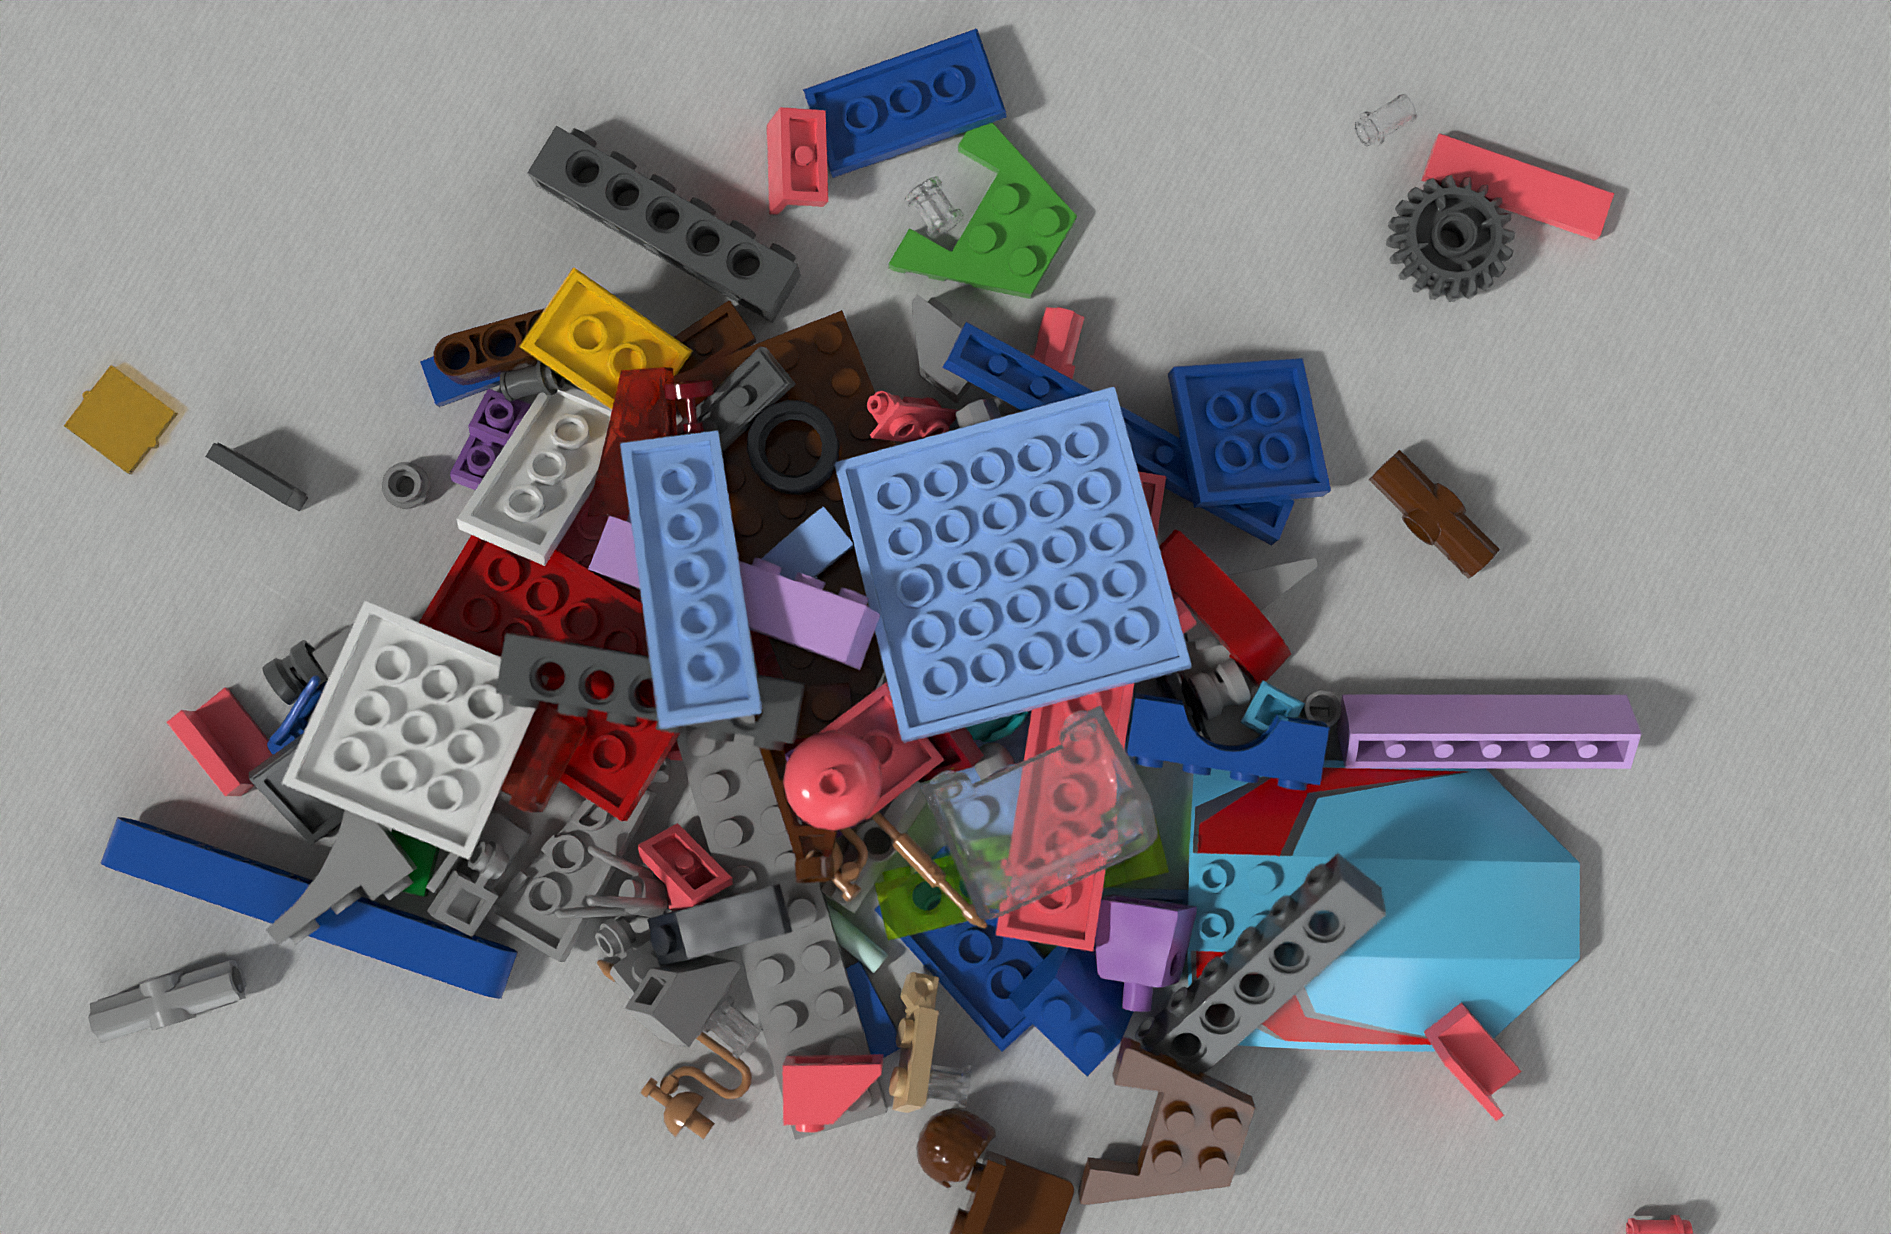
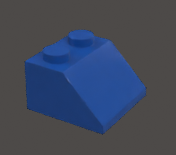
(1074, 1006)

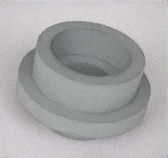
(393, 479)

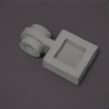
(465, 899)
(616, 938)

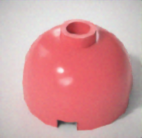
(833, 780)

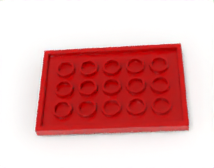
(505, 593)

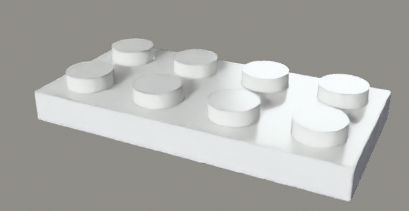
(540, 476)

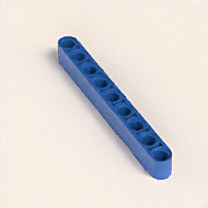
(270, 891)

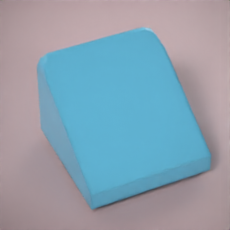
(1267, 704)

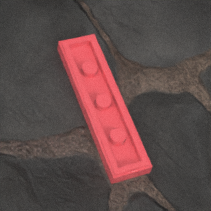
(1522, 186)

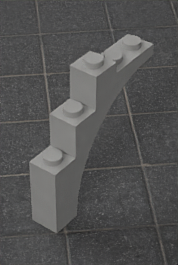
(361, 856)

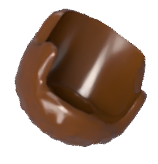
(952, 1145)

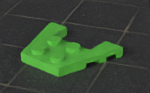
(1010, 233)

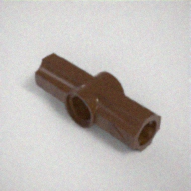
(1434, 514)

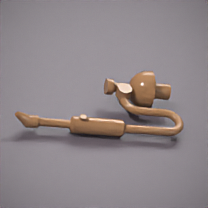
(910, 852)
(681, 1108)

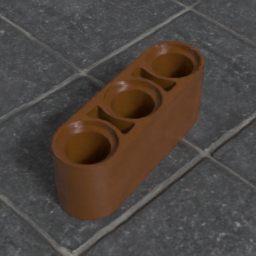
(482, 346)

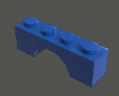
(1287, 750)

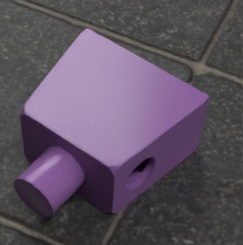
(1142, 945)

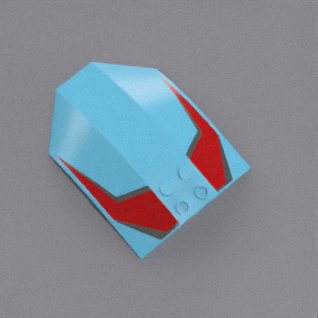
(1468, 882)

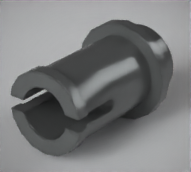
(530, 381)

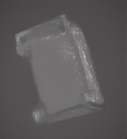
(1044, 818)

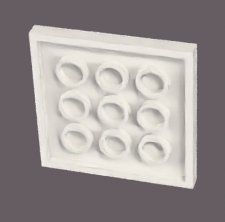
(411, 732)

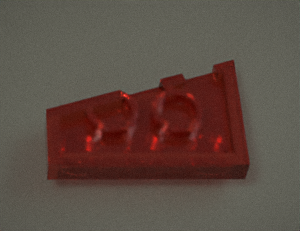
(636, 415)

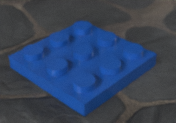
(1248, 432)

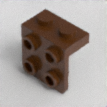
(1012, 1199)

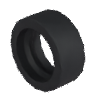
(770, 419)

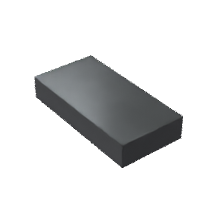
(257, 476)

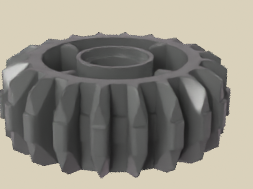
(1467, 216)

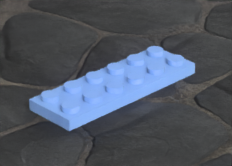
(690, 580)

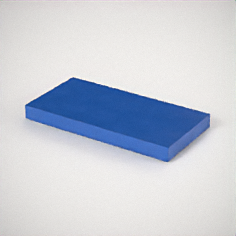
(907, 102)
(975, 966)

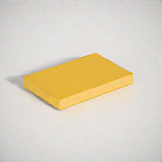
(595, 335)

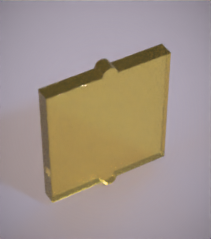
(120, 419)

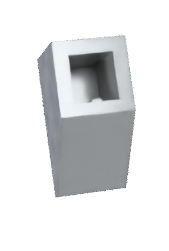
(934, 340)
(681, 996)

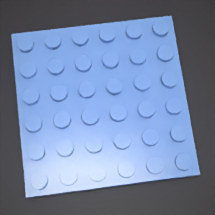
(1011, 565)

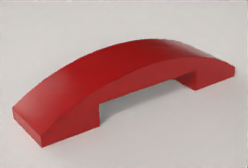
(1223, 608)

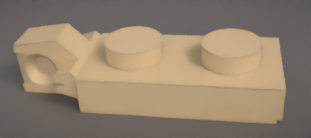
(916, 1040)

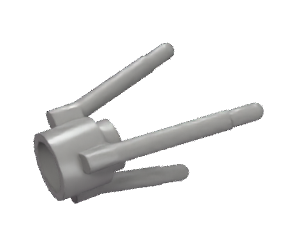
(636, 896)

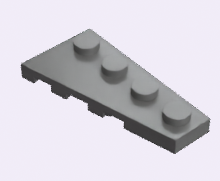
(565, 878)

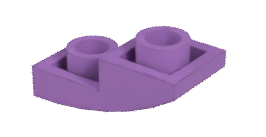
(489, 433)

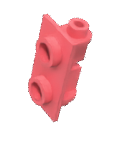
(908, 417)

